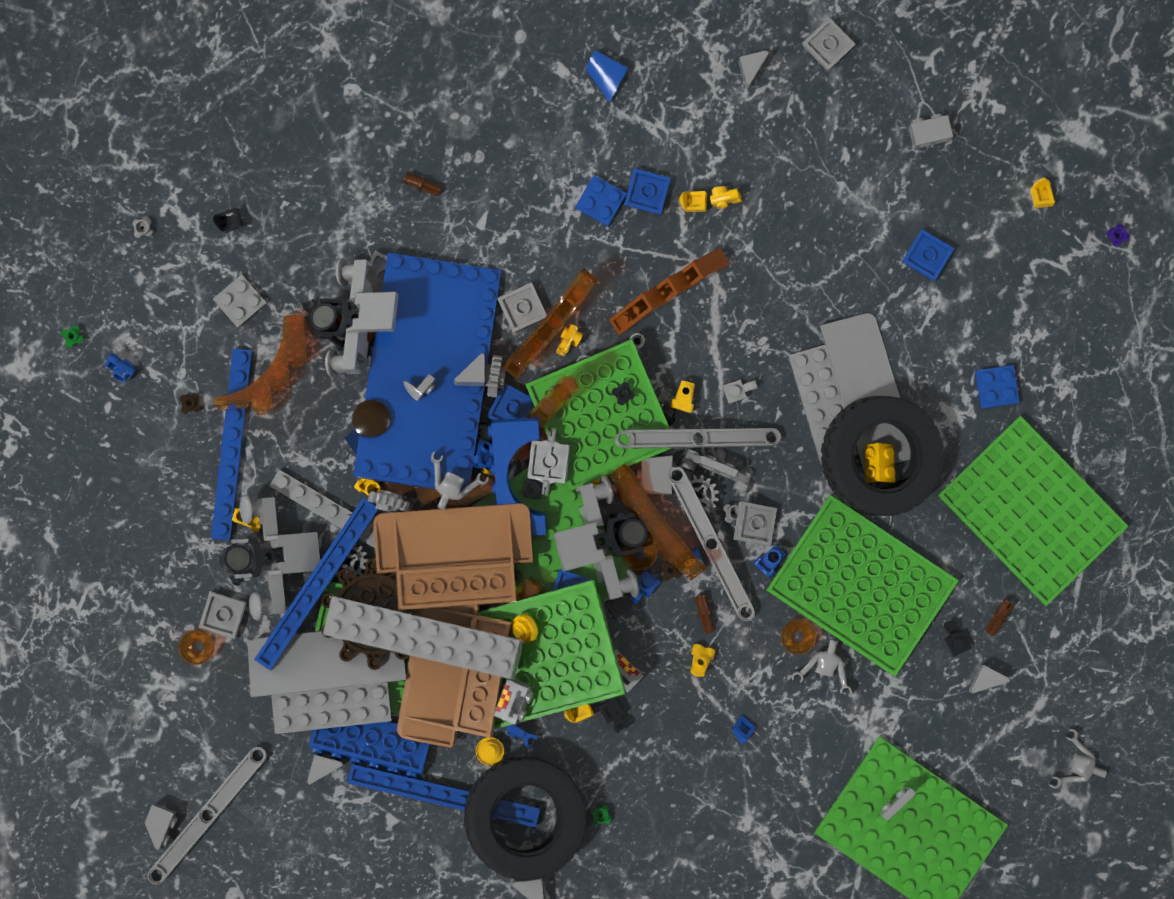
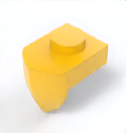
(1042, 193)
(694, 201)
(579, 713)

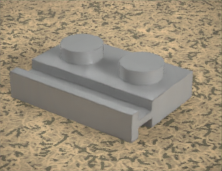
(897, 803)

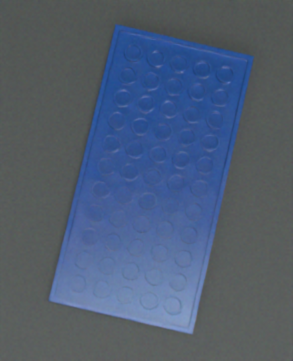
(439, 331)

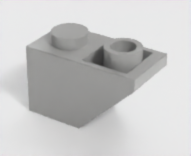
(158, 825)

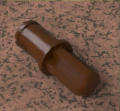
(422, 184)
(704, 613)
(999, 617)

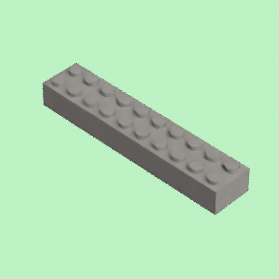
(423, 637)

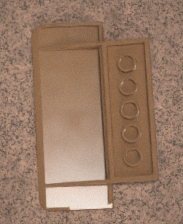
(454, 554)
(447, 697)

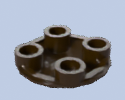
(371, 418)

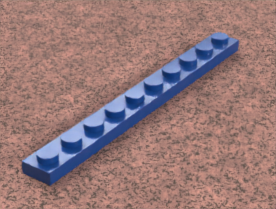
(231, 448)
(316, 584)
(436, 793)

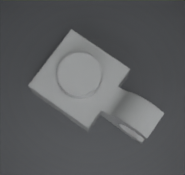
(736, 391)

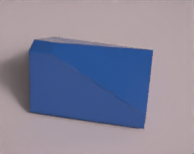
(743, 729)

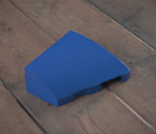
(606, 74)

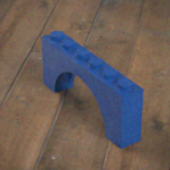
(507, 438)

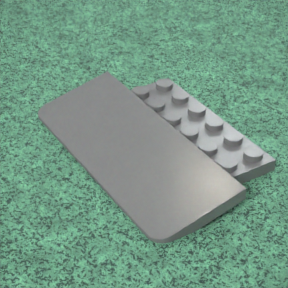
(843, 371)
(318, 689)

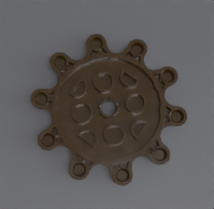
(373, 590)

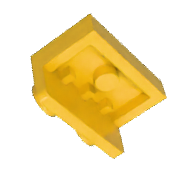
(879, 463)

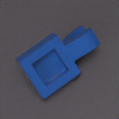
(647, 584)
(515, 732)

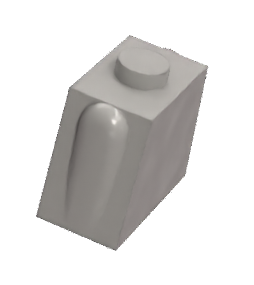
(655, 475)

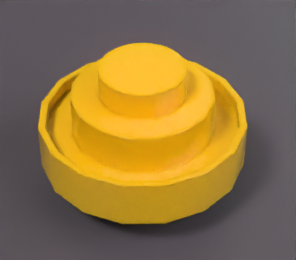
(524, 628)
(489, 751)

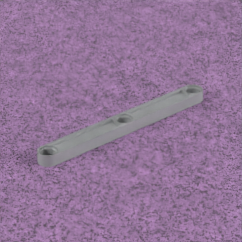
(685, 438)
(706, 531)
(198, 825)

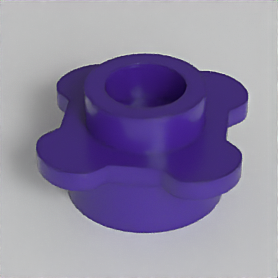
(1118, 230)

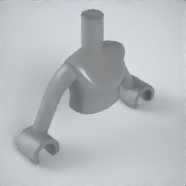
(451, 484)
(826, 665)
(1080, 765)

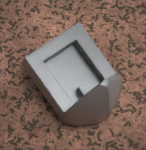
(425, 387)

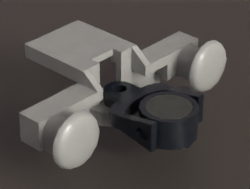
(373, 314)
(581, 546)
(299, 553)

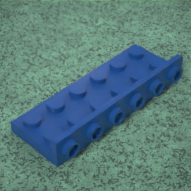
(372, 744)

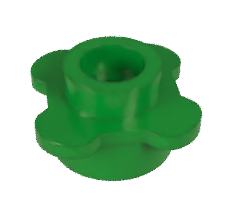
(67, 336)
(600, 820)

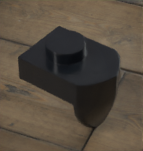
(227, 220)

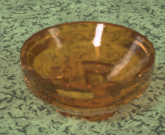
(650, 556)
(808, 632)
(186, 647)

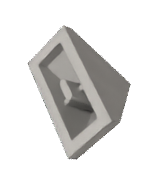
(751, 65)
(474, 374)
(986, 679)
(322, 766)
(530, 888)

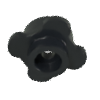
(623, 388)
(528, 492)

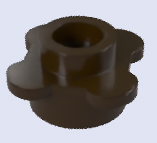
(190, 408)
(667, 575)

